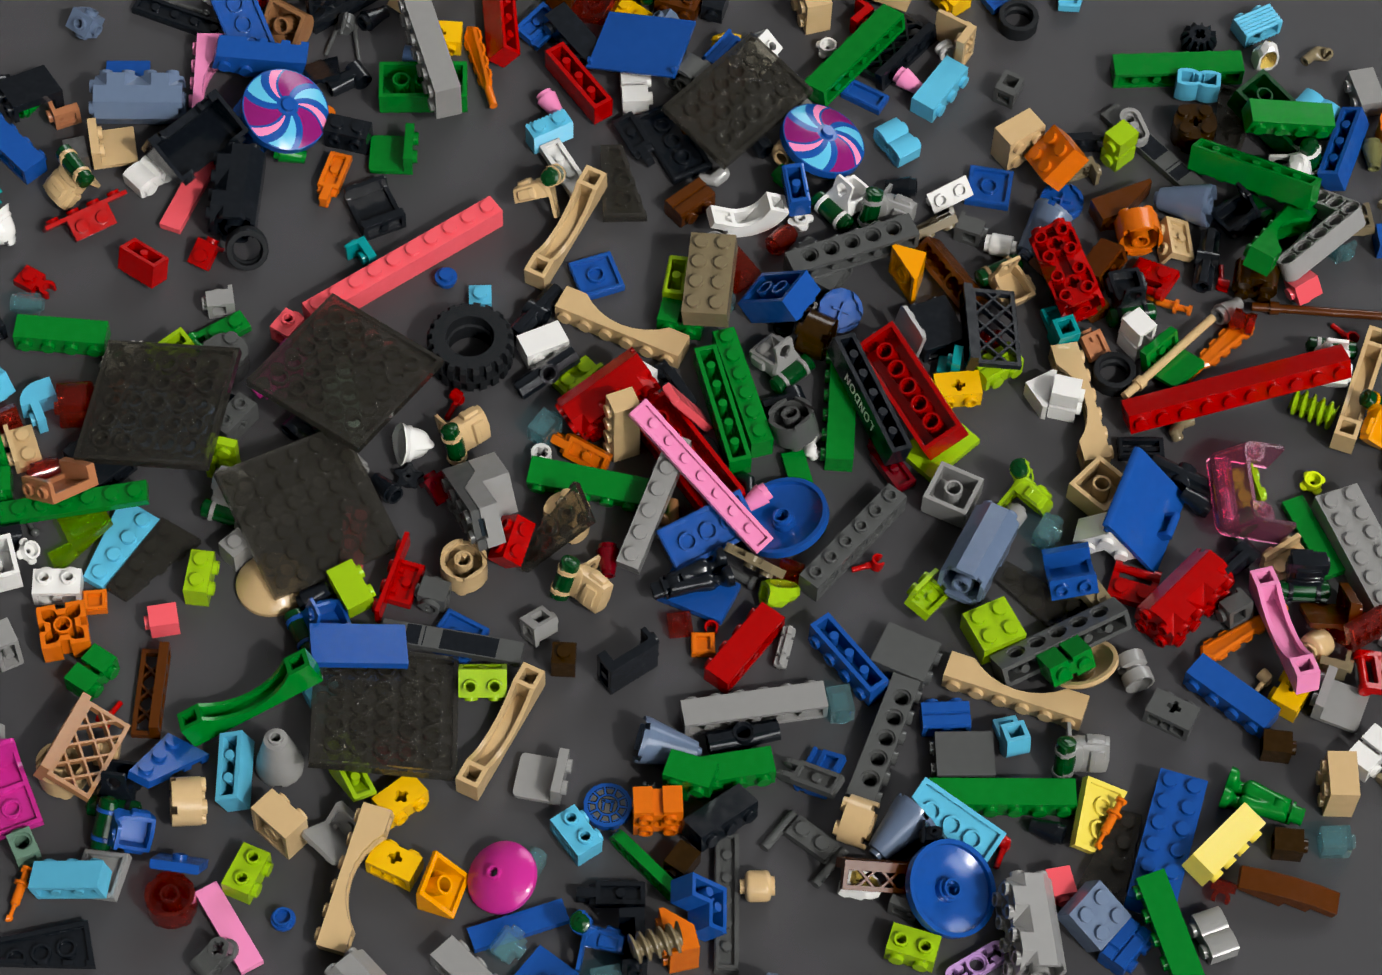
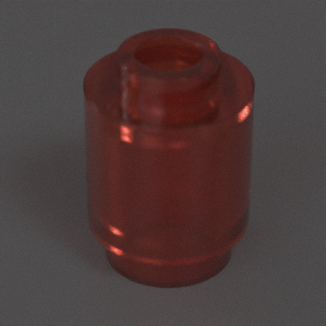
(781, 239)
(44, 468)

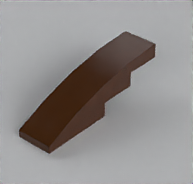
(1288, 890)

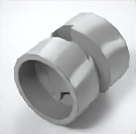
(1134, 673)

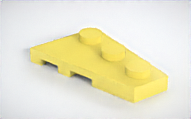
(1091, 813)

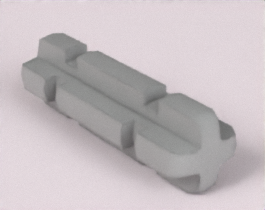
(784, 647)

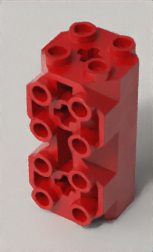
(1066, 269)
(585, 401)
(1184, 598)

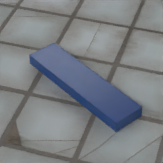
(531, 921)

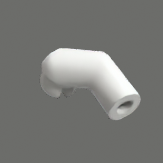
(811, 449)

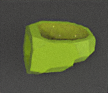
(778, 592)

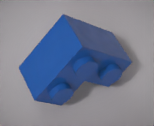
(704, 902)

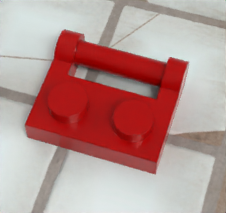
(1157, 276)
(1129, 591)
(1365, 687)

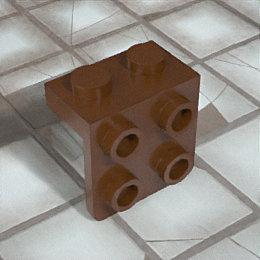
(1333, 615)

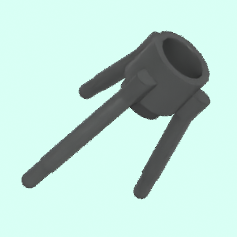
(345, 26)

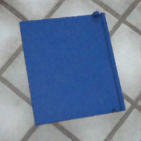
(641, 44)
(1144, 510)

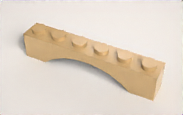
(552, 253)
(659, 344)
(1070, 362)
(1363, 378)
(1059, 707)
(486, 758)
(370, 830)

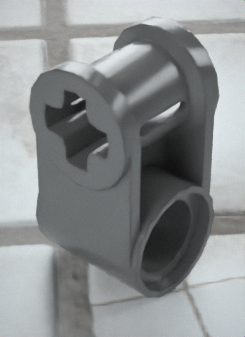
(215, 957)

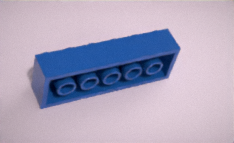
(1168, 830)

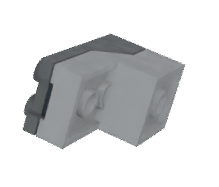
(479, 497)

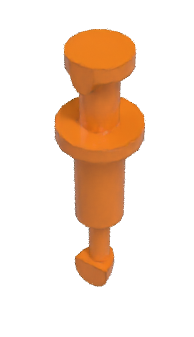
(1172, 305)
(1113, 816)
(21, 885)

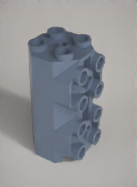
(137, 99)
(978, 553)

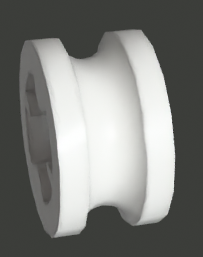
(945, 48)
(541, 448)

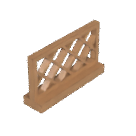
(62, 742)

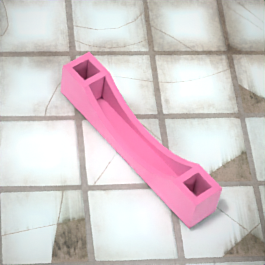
(202, 65)
(1296, 659)

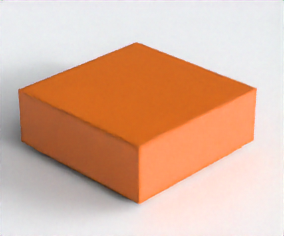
(96, 601)
(703, 644)

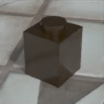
(563, 659)
(1277, 746)
(1288, 844)
(682, 860)

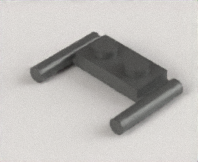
(811, 840)

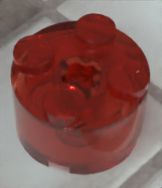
(73, 402)
(159, 903)

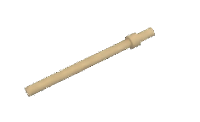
(1140, 381)

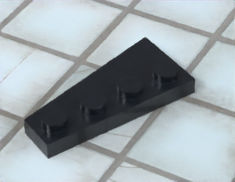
(52, 947)

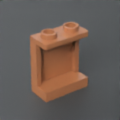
(74, 479)

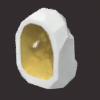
(1265, 56)
(853, 878)

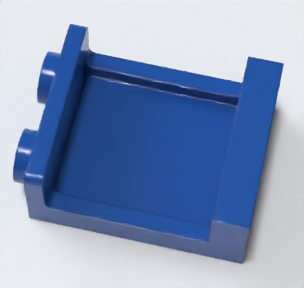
(1069, 571)

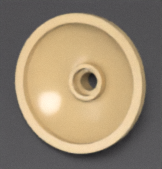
(256, 596)
(1106, 662)

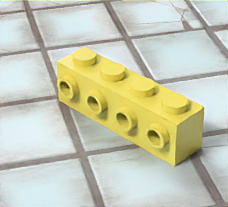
(1223, 844)

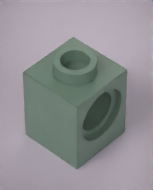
(27, 855)

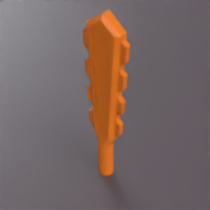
(480, 61)
(1221, 347)
(1231, 640)

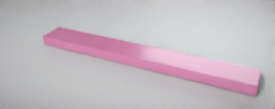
(700, 476)

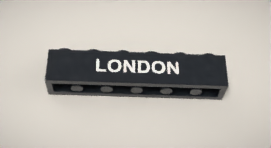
(869, 399)

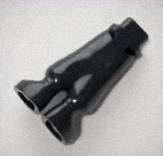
(695, 577)

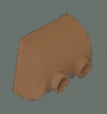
(288, 22)

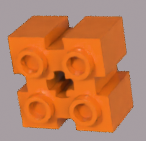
(63, 630)
(657, 810)

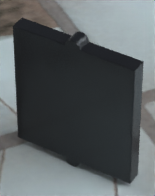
(323, 70)

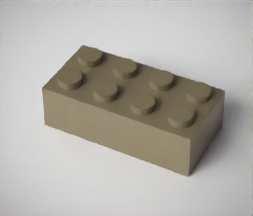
(709, 279)

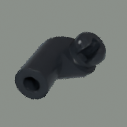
(746, 481)

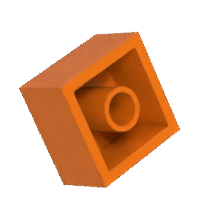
(1056, 158)

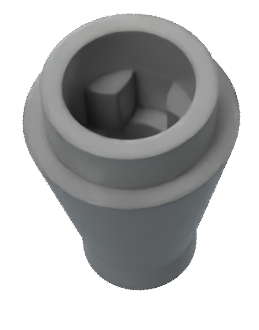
(1225, 310)

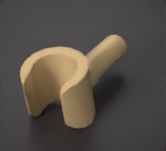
(1265, 679)

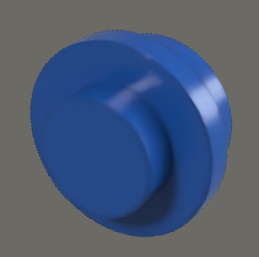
(446, 277)
(283, 919)

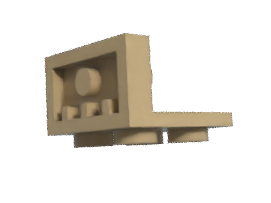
(959, 31)
(111, 146)

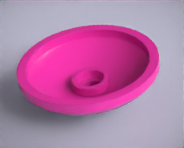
(512, 883)

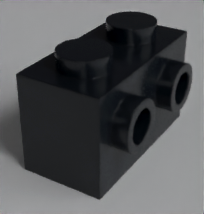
(348, 134)

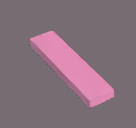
(229, 926)

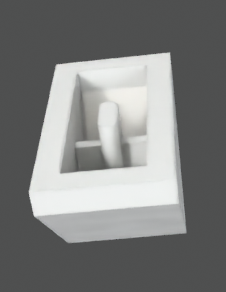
(1038, 392)

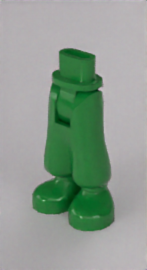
(1260, 799)

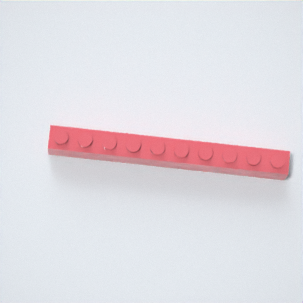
(413, 256)

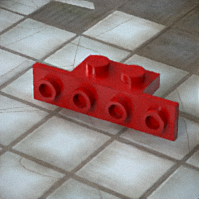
(89, 220)
(400, 582)

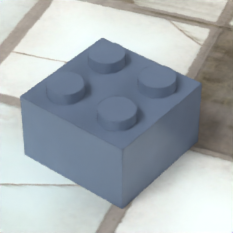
(1093, 916)

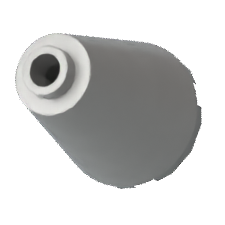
(279, 759)

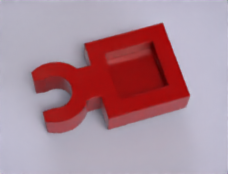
(33, 280)

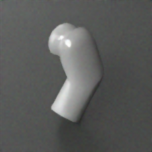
(716, 178)

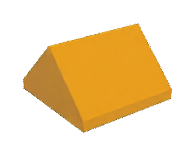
(907, 270)
(441, 887)

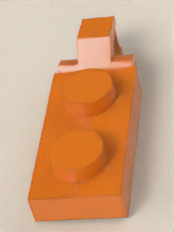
(333, 177)
(581, 451)

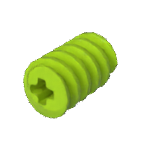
(1313, 408)

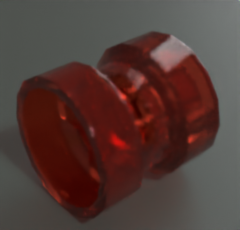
(1243, 321)

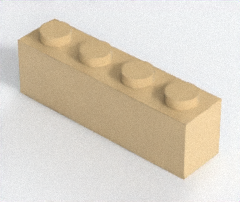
(620, 431)

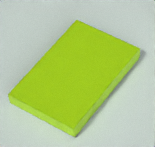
(928, 468)

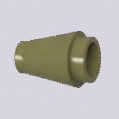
(1372, 153)

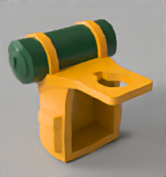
(1372, 424)

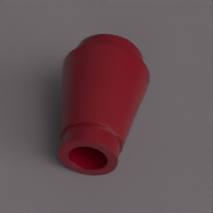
(609, 554)

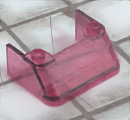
(1234, 497)

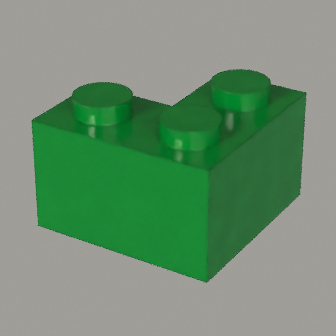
(692, 772)

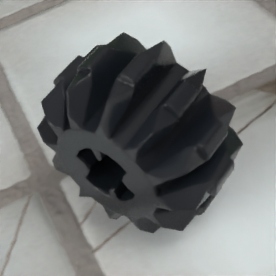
(1198, 38)

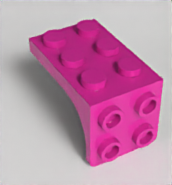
(17, 800)

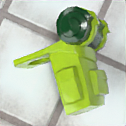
(1025, 489)

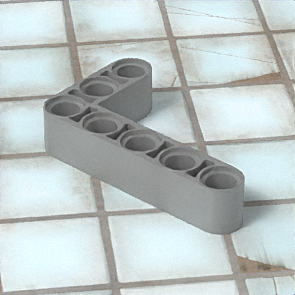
(1341, 220)

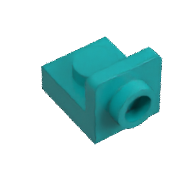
(360, 248)
(951, 362)

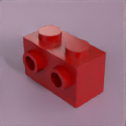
(143, 263)
(518, 535)

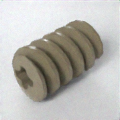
(656, 942)

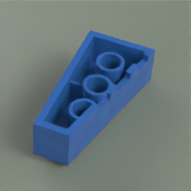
(252, 58)

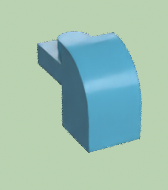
(36, 400)
(1012, 736)

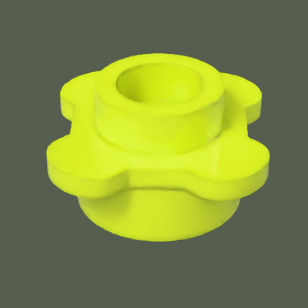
(1316, 478)

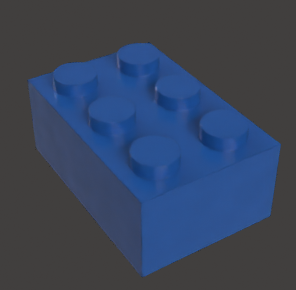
(779, 296)

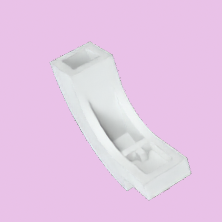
(752, 219)

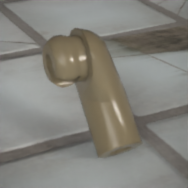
(1317, 54)
(1177, 428)

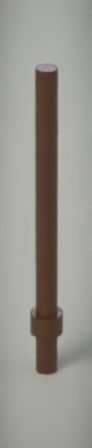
(1275, 308)

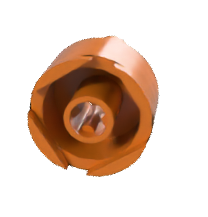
(1138, 230)

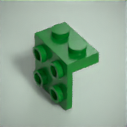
(394, 153)
(1179, 369)

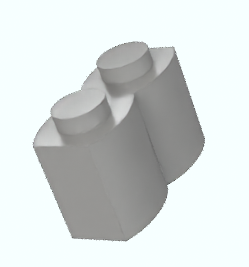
(1213, 935)

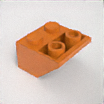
(690, 949)

